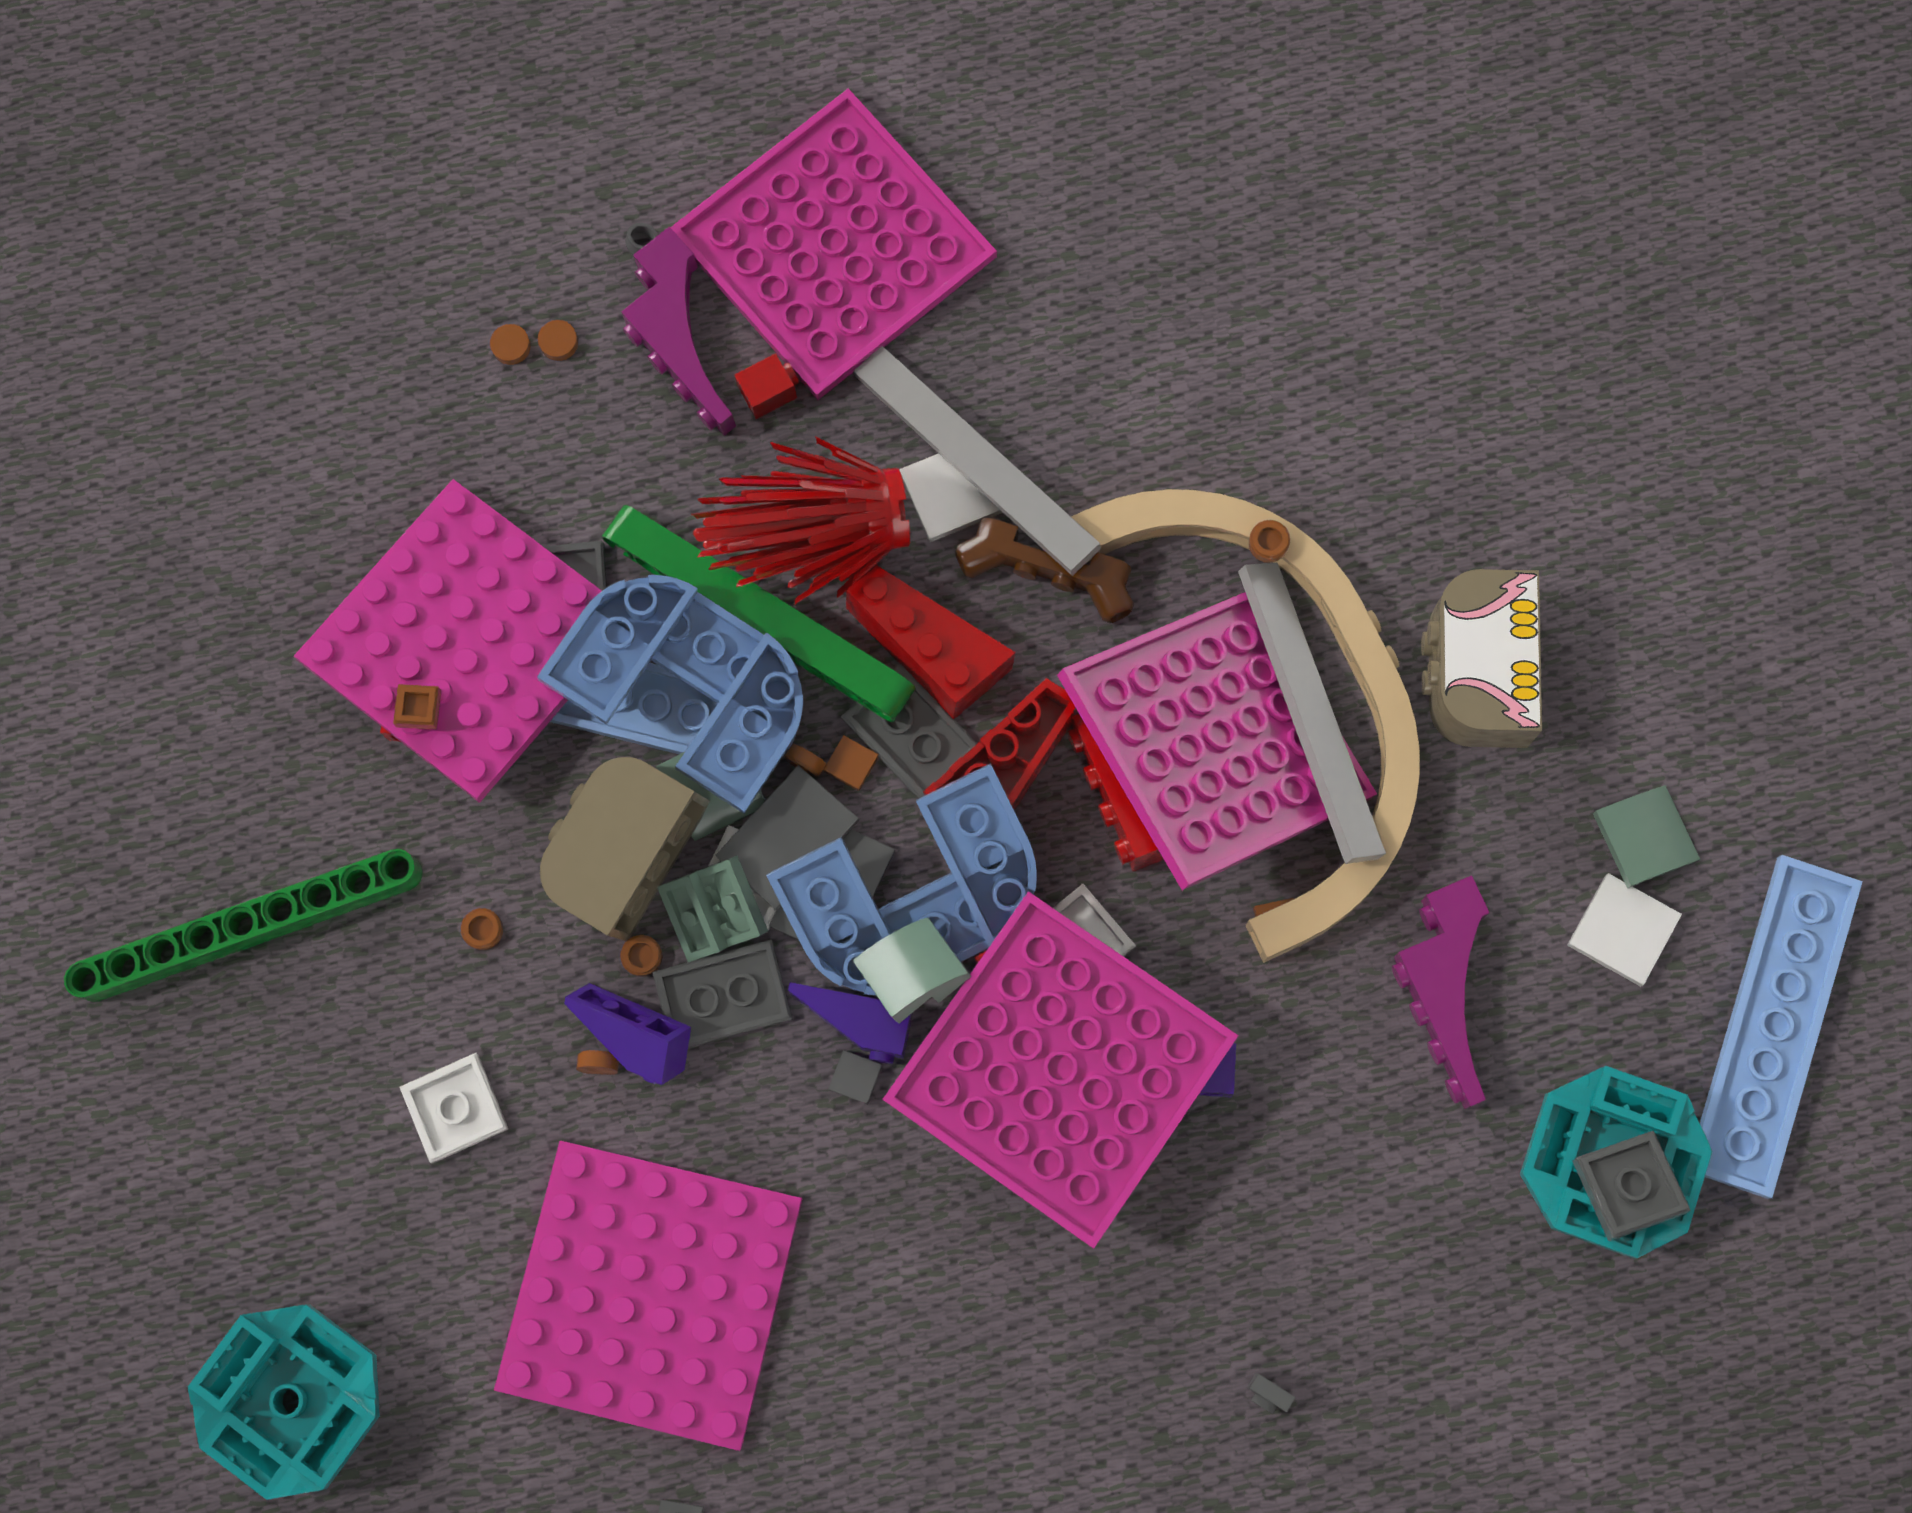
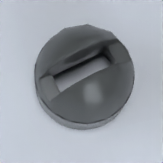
(638, 234)

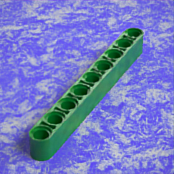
(804, 639)
(225, 926)

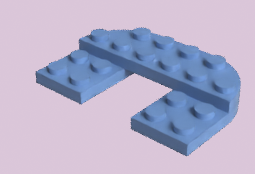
(707, 649)
(988, 879)

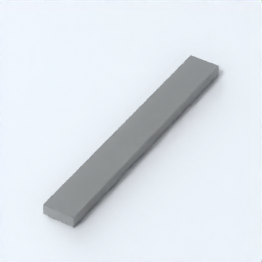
(978, 460)
(1311, 713)

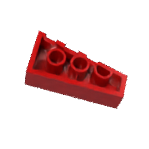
(933, 644)
(1019, 742)
(1134, 841)

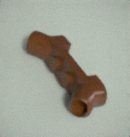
(998, 545)

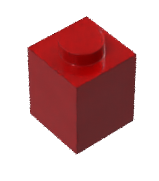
(767, 385)

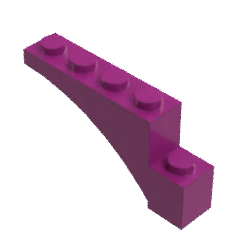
(664, 325)
(1436, 981)

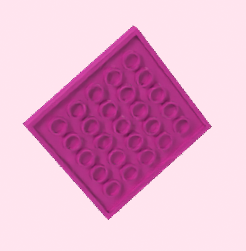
(833, 243)
(460, 609)
(1201, 739)
(1060, 1069)
(649, 1295)

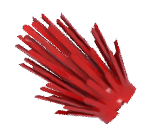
(825, 525)

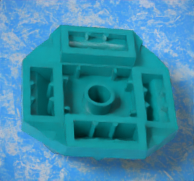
(1599, 1113)
(242, 1394)

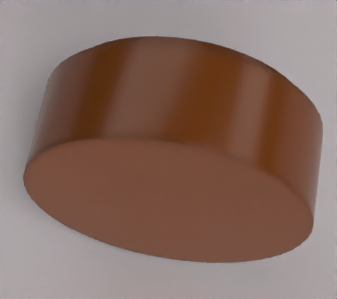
(558, 340)
(510, 344)
(1269, 541)
(805, 759)
(482, 929)
(641, 955)
(597, 1062)

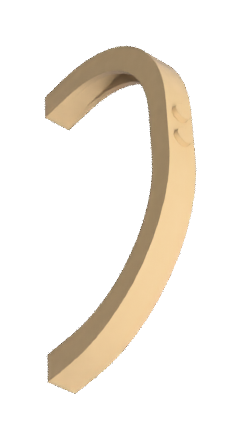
(1373, 665)

